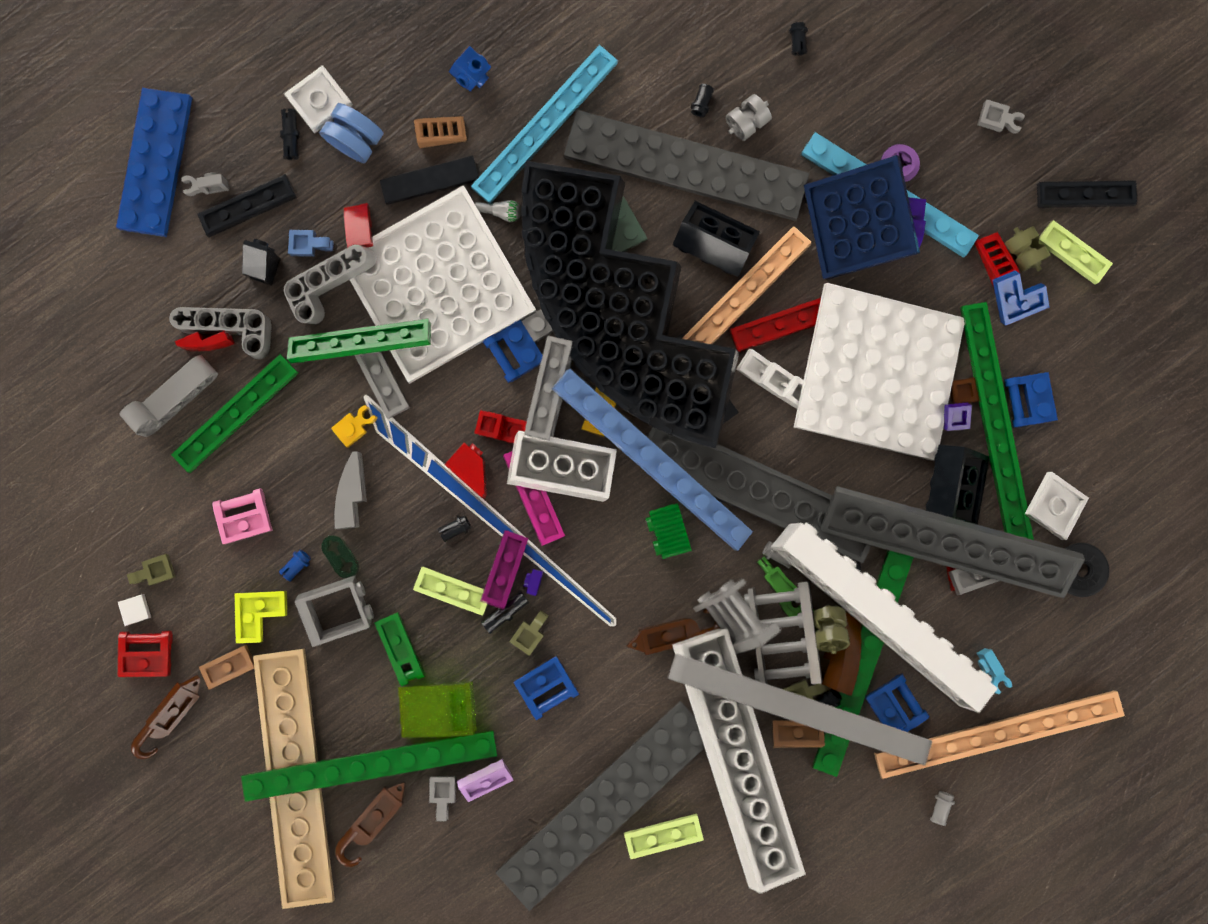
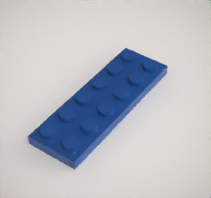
(154, 162)

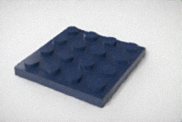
(861, 218)

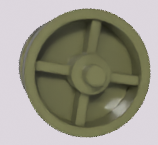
(1027, 248)
(831, 632)

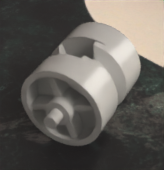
(746, 119)

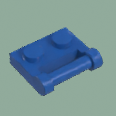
(521, 346)
(1038, 399)
(541, 680)
(889, 710)

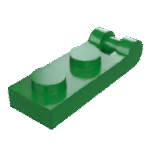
(399, 648)

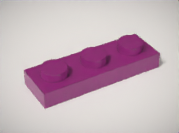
(504, 569)

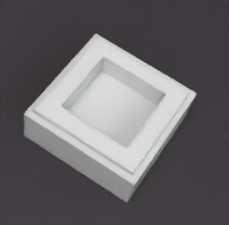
(134, 609)

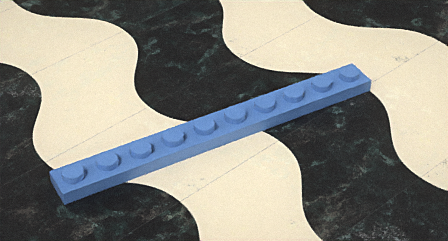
(652, 459)

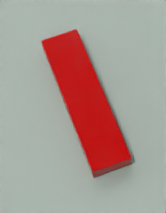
(775, 326)

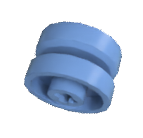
(351, 132)

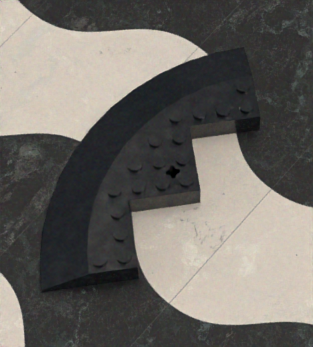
(610, 313)

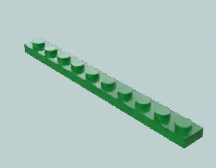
(996, 420)
(892, 578)
(368, 765)

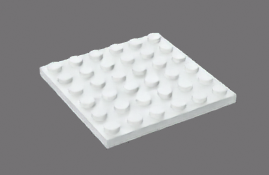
(443, 270)
(879, 372)

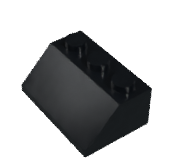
(715, 238)
(958, 483)

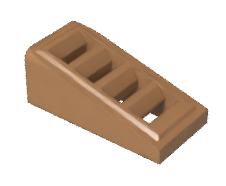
(430, 123)

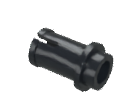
(798, 36)
(702, 100)
(454, 528)
(831, 698)

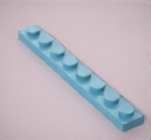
(544, 124)
(938, 224)

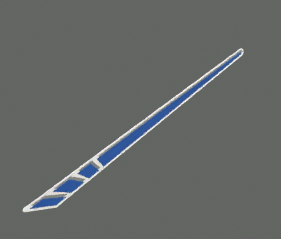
(434, 468)

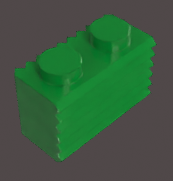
(669, 531)

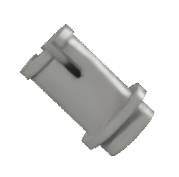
(770, 553)
(942, 808)

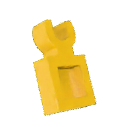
(351, 428)

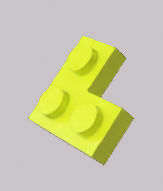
(251, 609)

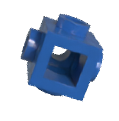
(470, 69)

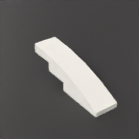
(771, 377)

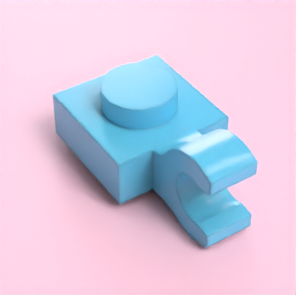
(990, 664)

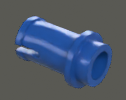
(295, 565)

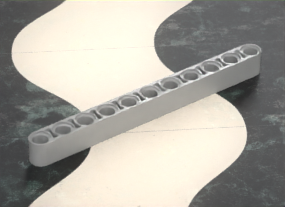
(799, 709)

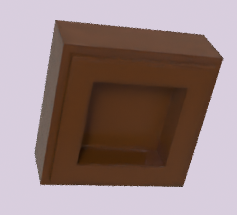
(964, 391)

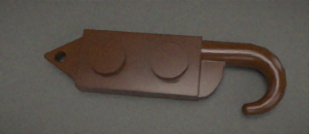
(662, 636)
(167, 715)
(371, 822)

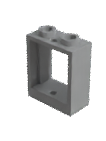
(310, 618)

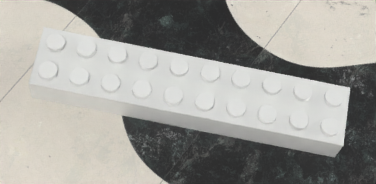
(884, 617)
(742, 772)

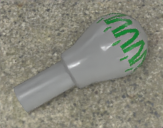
(506, 210)

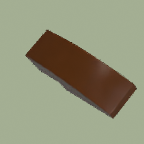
(844, 665)

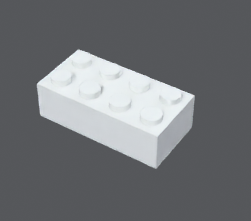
(562, 467)

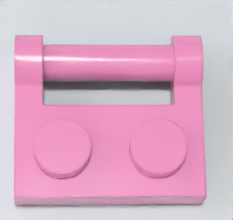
(243, 524)

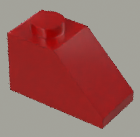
(469, 468)

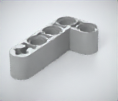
(330, 279)
(221, 323)
(170, 398)

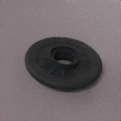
(1097, 571)

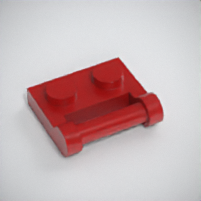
(144, 662)

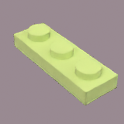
(1074, 252)
(450, 590)
(663, 836)

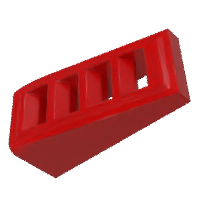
(1004, 254)

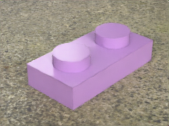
(485, 780)

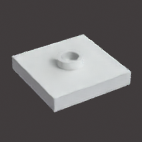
(316, 98)
(1056, 506)

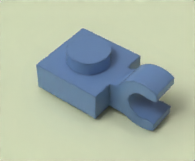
(305, 242)

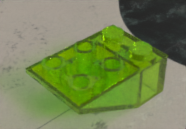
(437, 710)

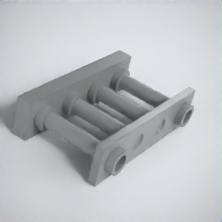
(545, 401)
(734, 614)
(806, 645)

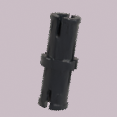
(289, 134)
(492, 623)

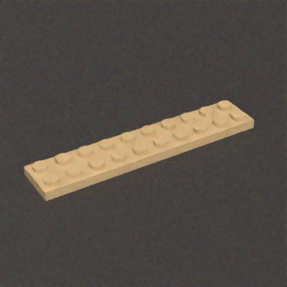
(287, 742)

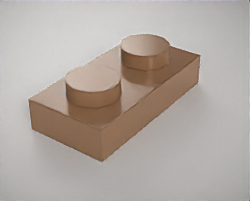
(227, 667)
(795, 735)

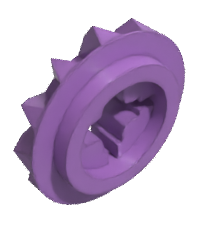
(907, 156)

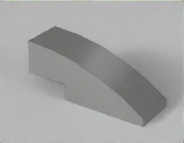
(350, 492)

